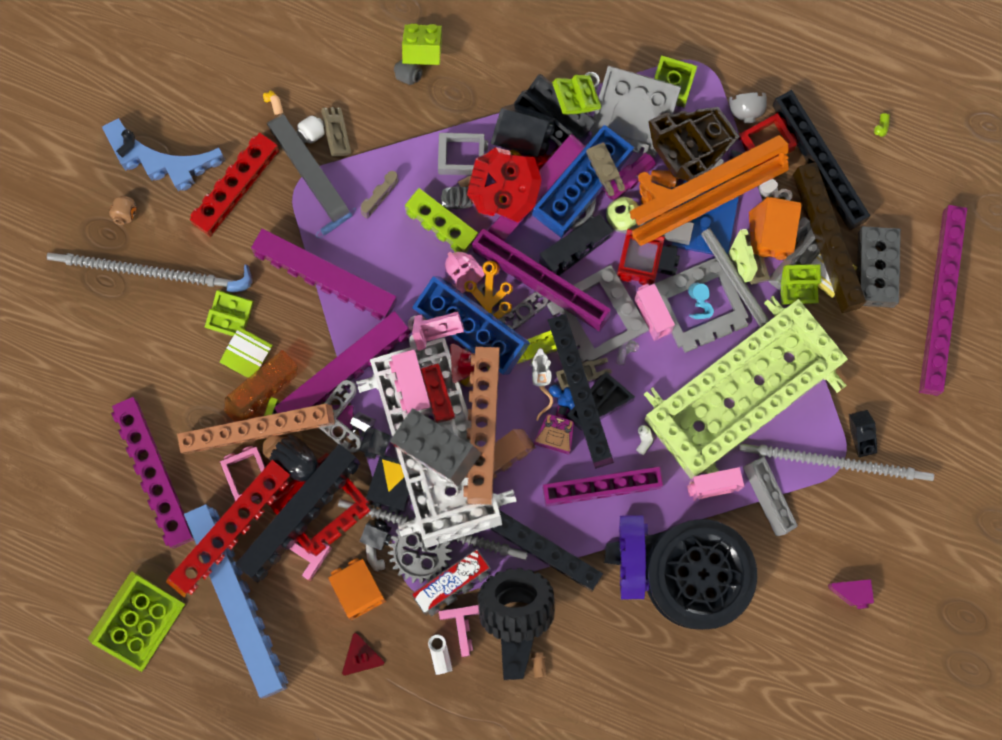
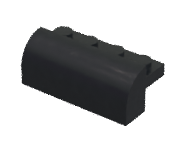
(543, 99)

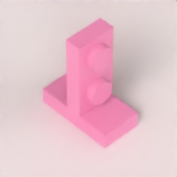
(435, 328)
(315, 561)
(462, 625)

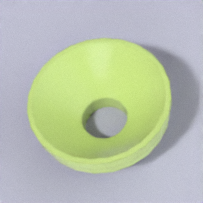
(623, 220)

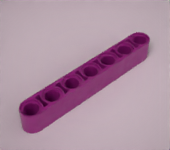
(549, 174)

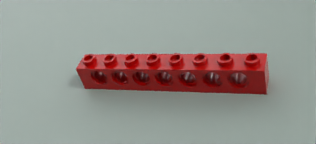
(272, 473)

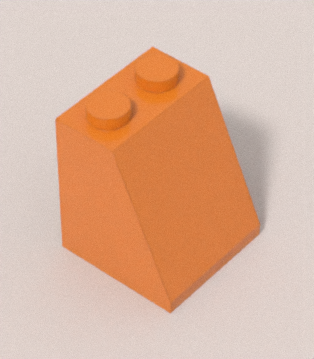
(774, 227)
(356, 589)

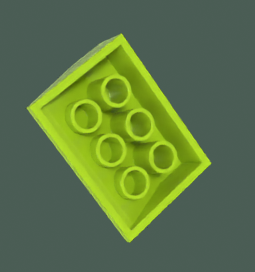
(136, 621)

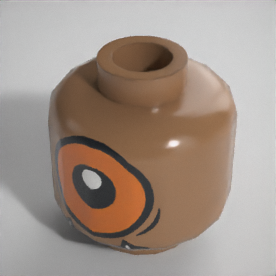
(123, 210)

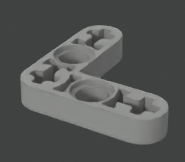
(532, 298)
(329, 430)

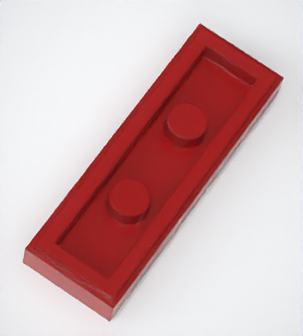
(437, 393)

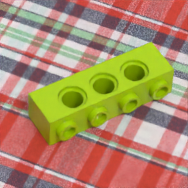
(421, 201)

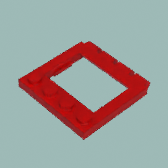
(330, 532)

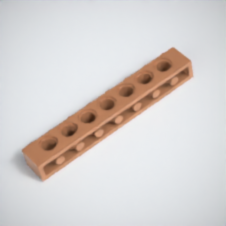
(489, 358)
(256, 428)

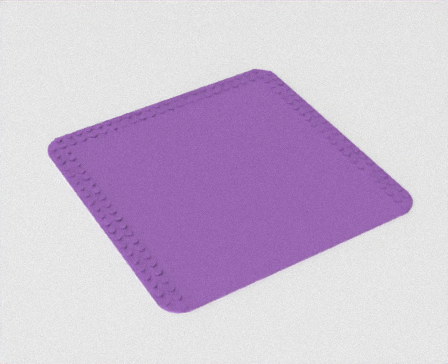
(404, 257)

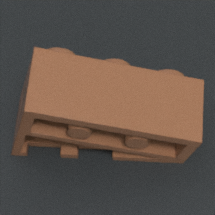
(510, 449)

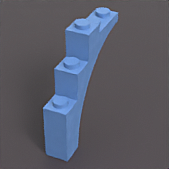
(158, 164)

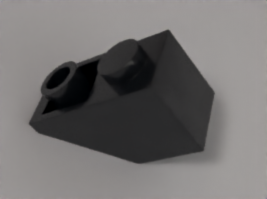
(863, 433)

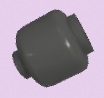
(408, 73)

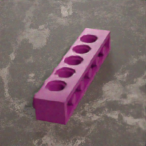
(602, 486)

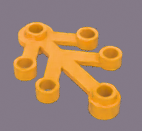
(489, 301)

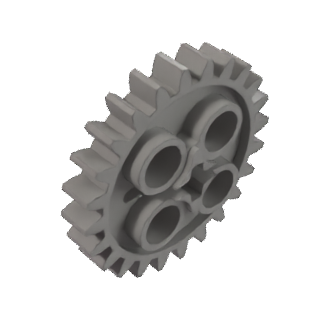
(417, 569)

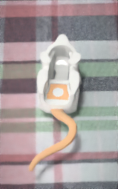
(541, 375)

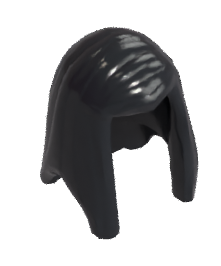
(295, 458)

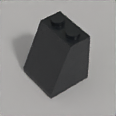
(523, 130)

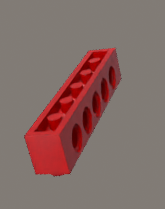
(234, 194)

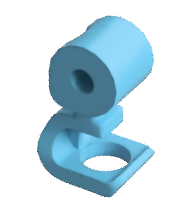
(700, 293)

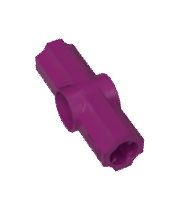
(630, 173)

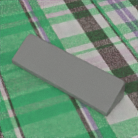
(804, 254)
(770, 496)

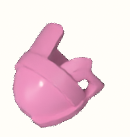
(462, 268)

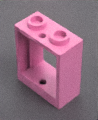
(654, 311)
(232, 458)

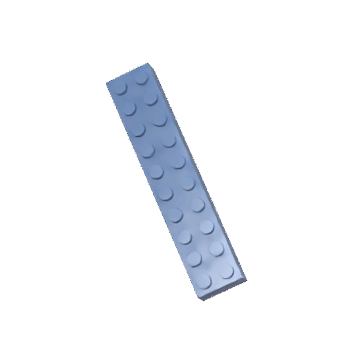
(240, 609)

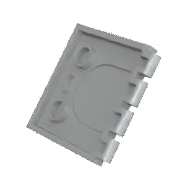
(629, 104)

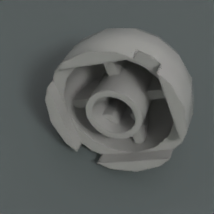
(748, 106)

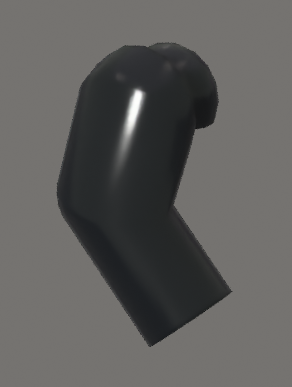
(128, 142)

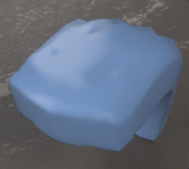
(243, 284)

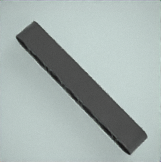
(308, 168)

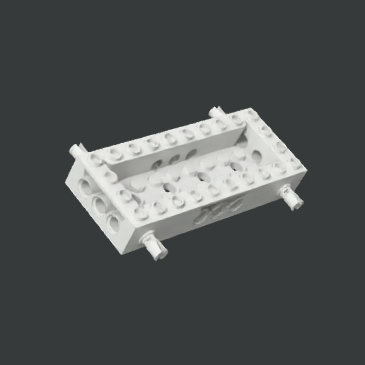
(437, 515)

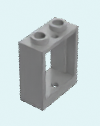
(444, 169)

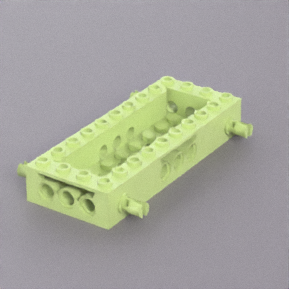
(732, 377)

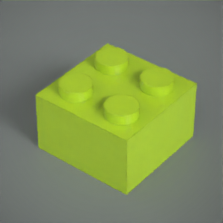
(422, 44)
(676, 73)

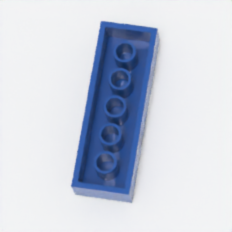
(579, 184)
(479, 325)

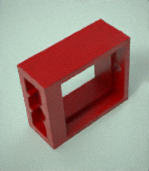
(781, 125)

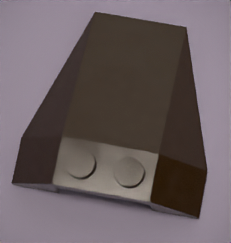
(692, 140)

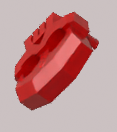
(519, 188)

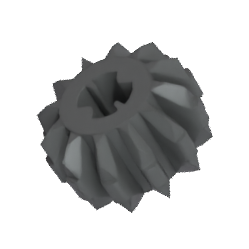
(456, 198)

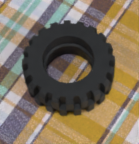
(520, 622)

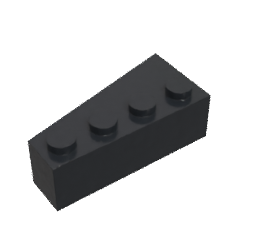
(576, 245)

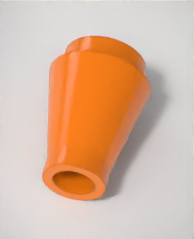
(664, 178)

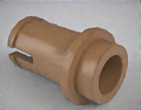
(538, 665)

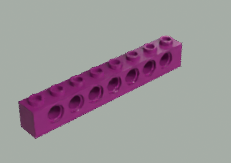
(131, 408)

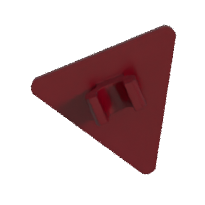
(460, 363)
(360, 657)

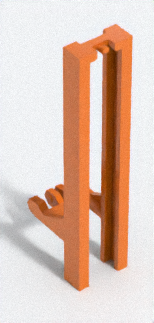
(659, 199)

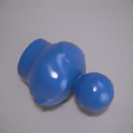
(564, 398)

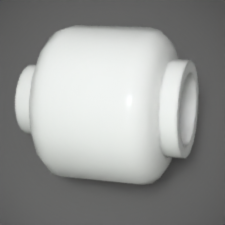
(310, 129)

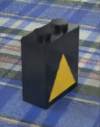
(388, 486)

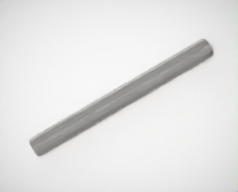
(735, 277)

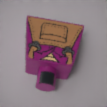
(556, 432)

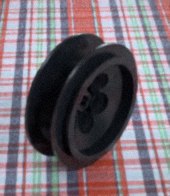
(668, 588)

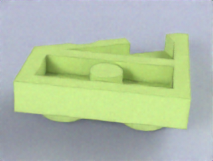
(743, 256)

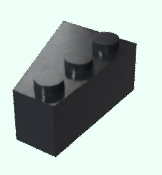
(608, 398)

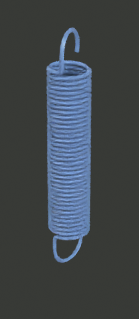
(329, 227)

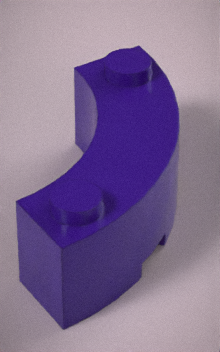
(633, 559)

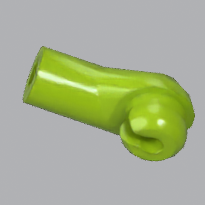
(883, 126)

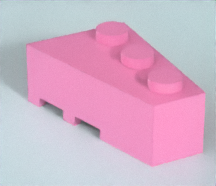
(409, 381)

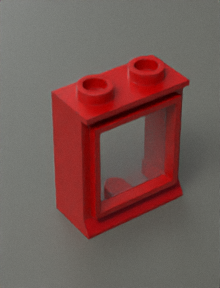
(638, 261)

